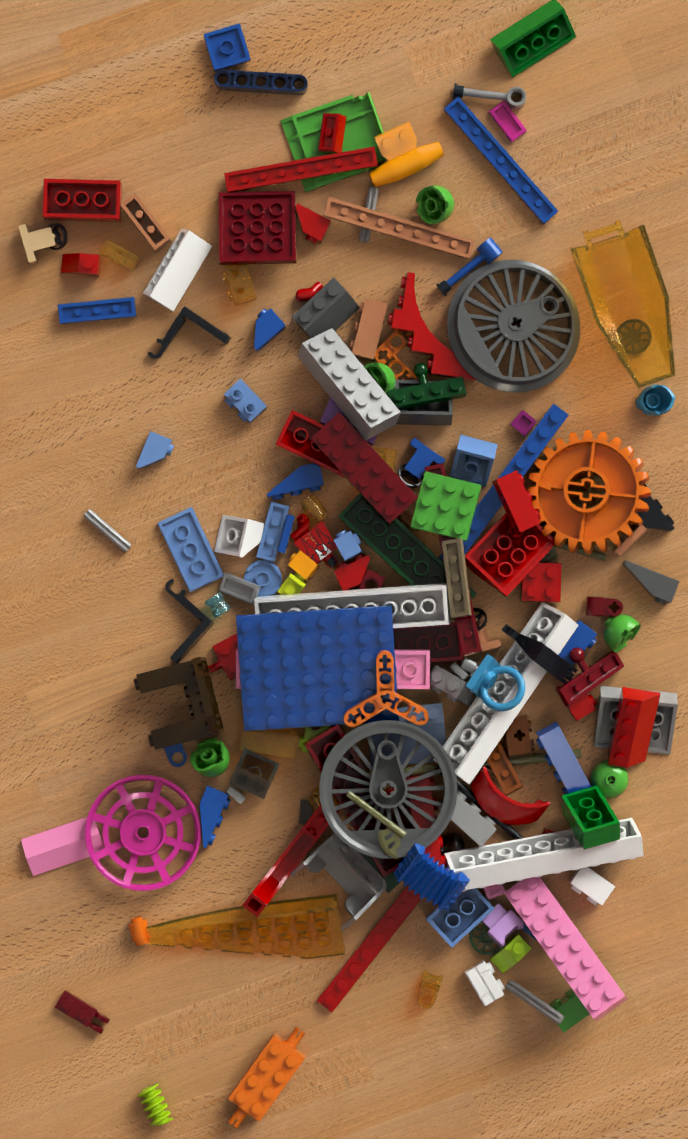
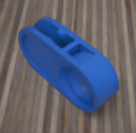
(170, 750)

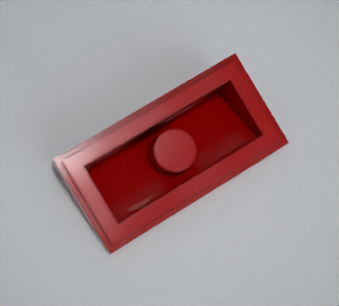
(332, 133)

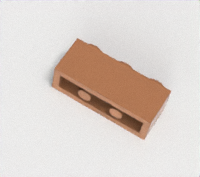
(145, 223)
(368, 329)

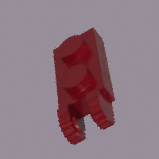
(80, 1011)

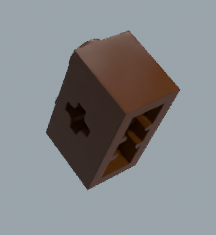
(517, 748)

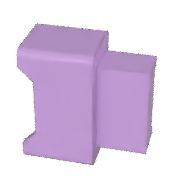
(502, 924)

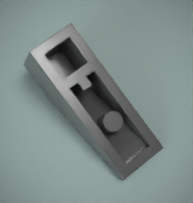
(656, 584)

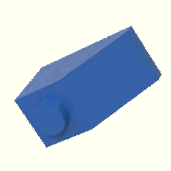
(267, 327)

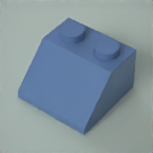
(473, 460)

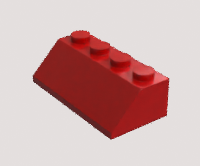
(296, 439)
(632, 727)

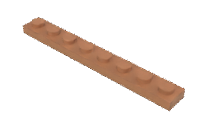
(398, 228)

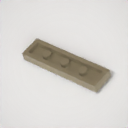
(456, 578)

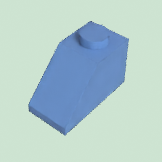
(154, 450)

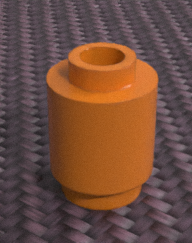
(138, 930)

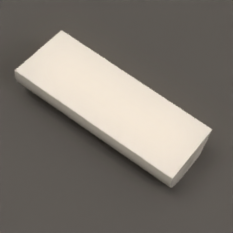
(177, 269)

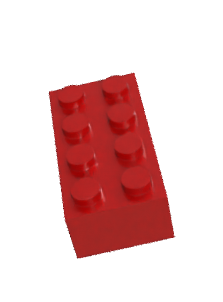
(82, 200)

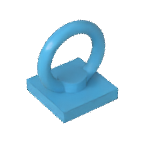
(485, 678)

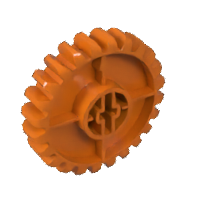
(616, 508)

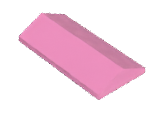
(60, 846)

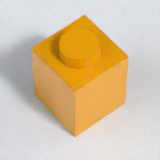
(303, 565)

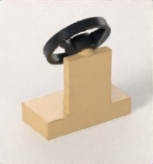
(41, 240)

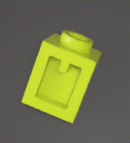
(292, 585)

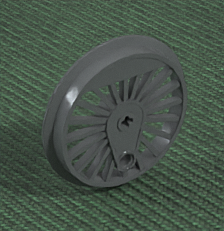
(530, 316)
(388, 771)

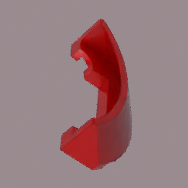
(500, 806)

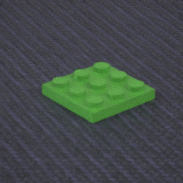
(446, 506)

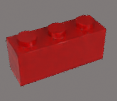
(517, 502)

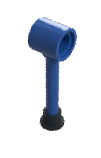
(487, 251)

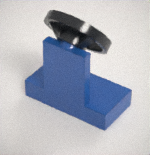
(416, 466)

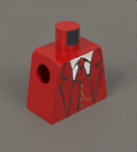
(318, 545)

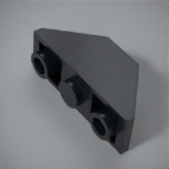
(654, 517)

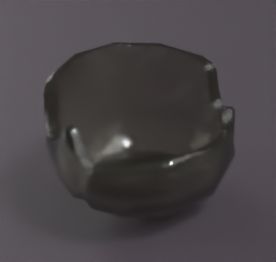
(452, 842)

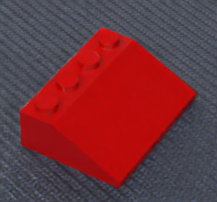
(507, 557)

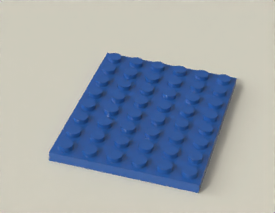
(312, 666)

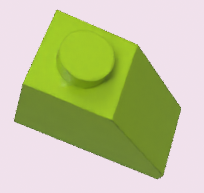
(511, 953)

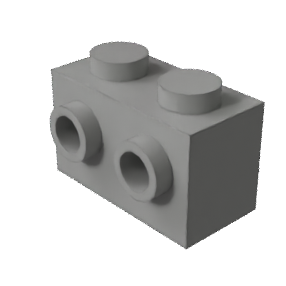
(452, 685)

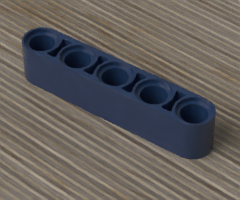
(269, 87)

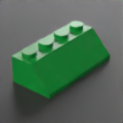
(533, 37)

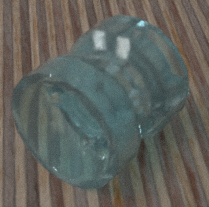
(217, 600)

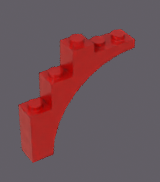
(422, 341)

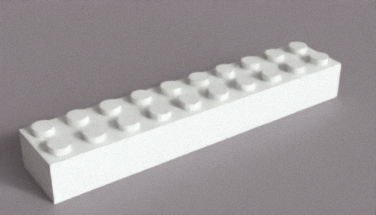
(410, 604)
(484, 727)
(540, 856)

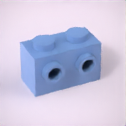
(245, 401)
(347, 544)

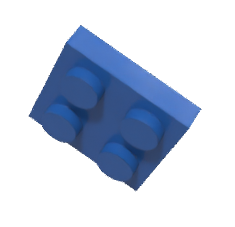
(227, 47)

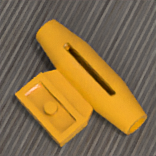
(403, 156)

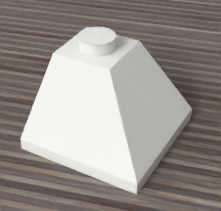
(238, 535)

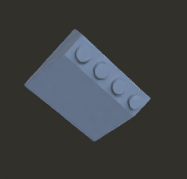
(434, 726)

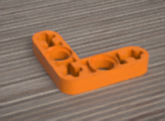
(392, 351)

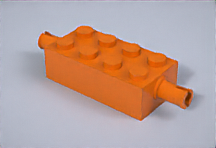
(266, 1077)

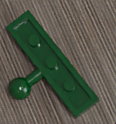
(427, 392)

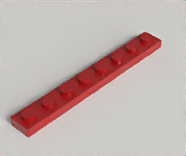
(301, 169)
(369, 949)

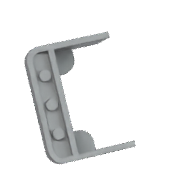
(349, 871)

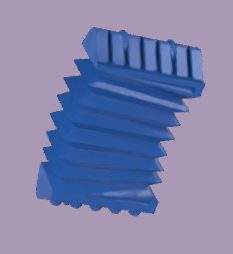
(430, 878)

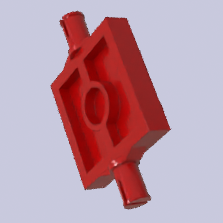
(226, 656)

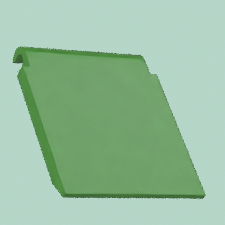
(360, 129)

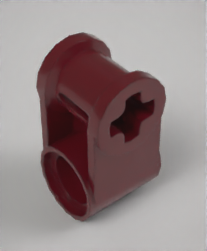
(600, 606)

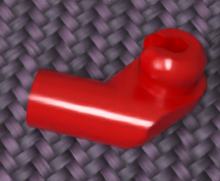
(307, 293)
(303, 526)

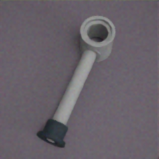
(461, 91)

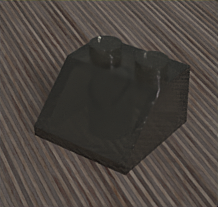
(254, 773)

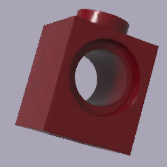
(370, 575)

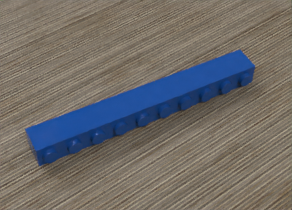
(521, 462)

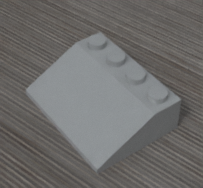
(663, 726)

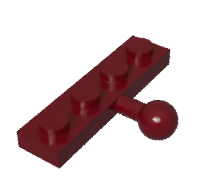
(589, 677)

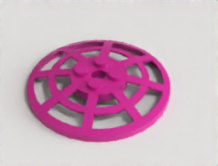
(142, 846)

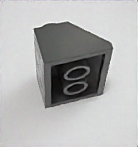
(326, 310)
(429, 414)

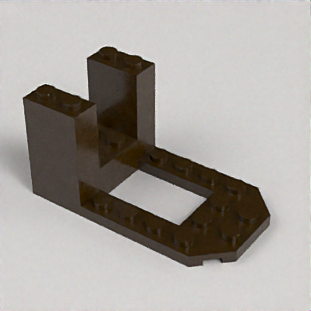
(202, 698)

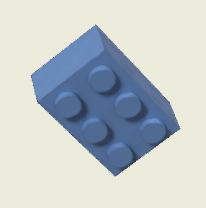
(461, 917)

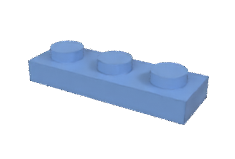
(272, 531)

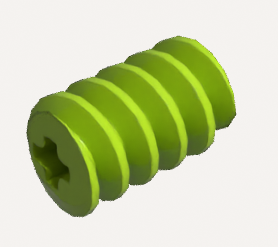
(154, 1105)

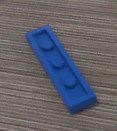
(97, 310)

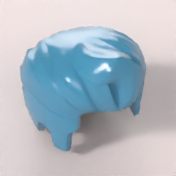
(655, 400)

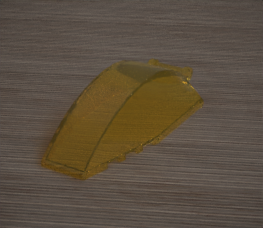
(628, 300)

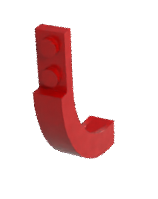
(287, 862)

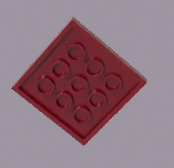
(257, 228)

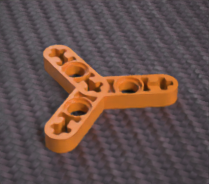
(383, 689)

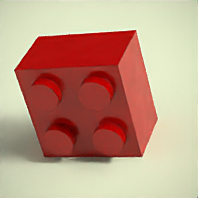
(542, 583)

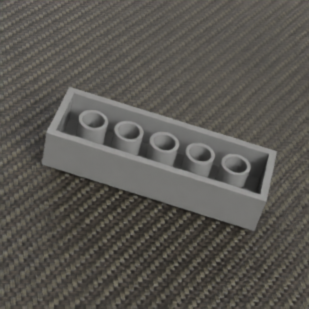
(348, 384)

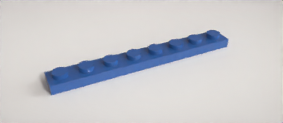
(500, 160)

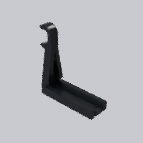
(179, 322)
(198, 633)
(542, 655)

